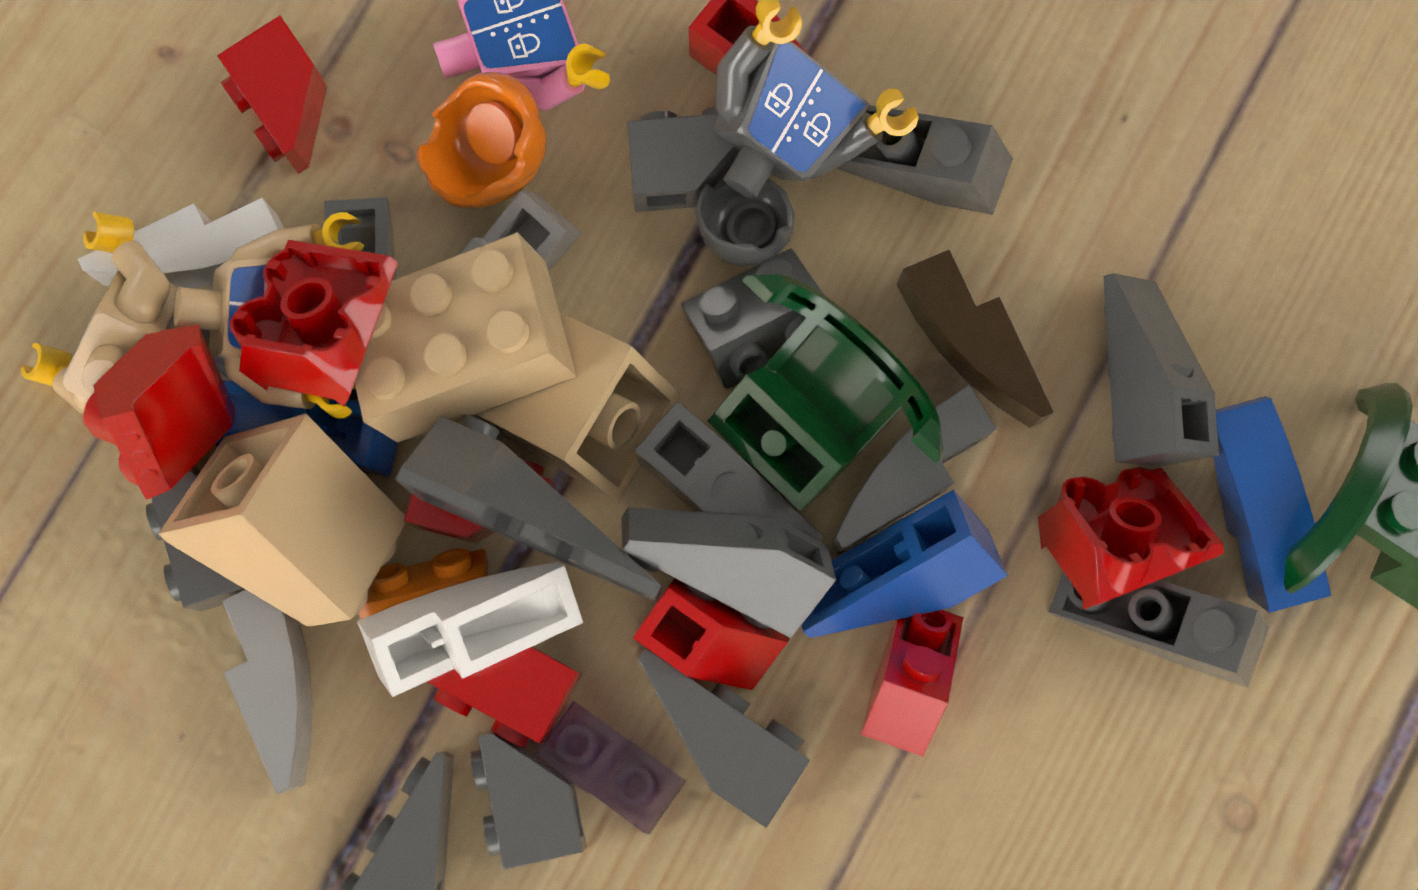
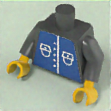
(790, 110)

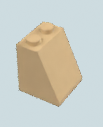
(592, 419)
(288, 521)

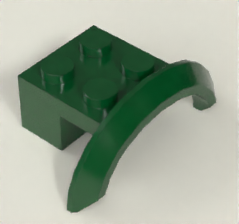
(820, 397)
(1373, 501)

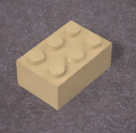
(463, 340)

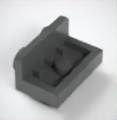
(739, 326)

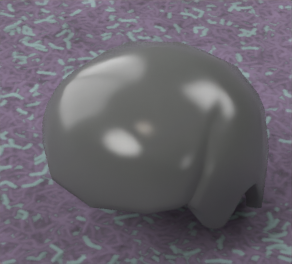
(745, 228)

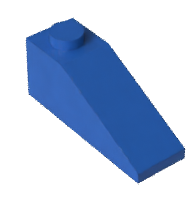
(910, 568)

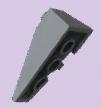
(489, 485)

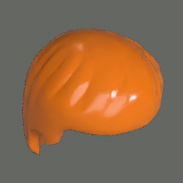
(484, 142)

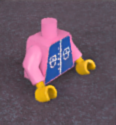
(527, 42)

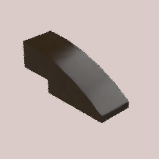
(974, 338)

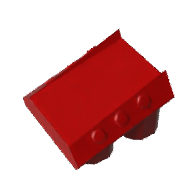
(313, 319)
(161, 408)
(1124, 533)

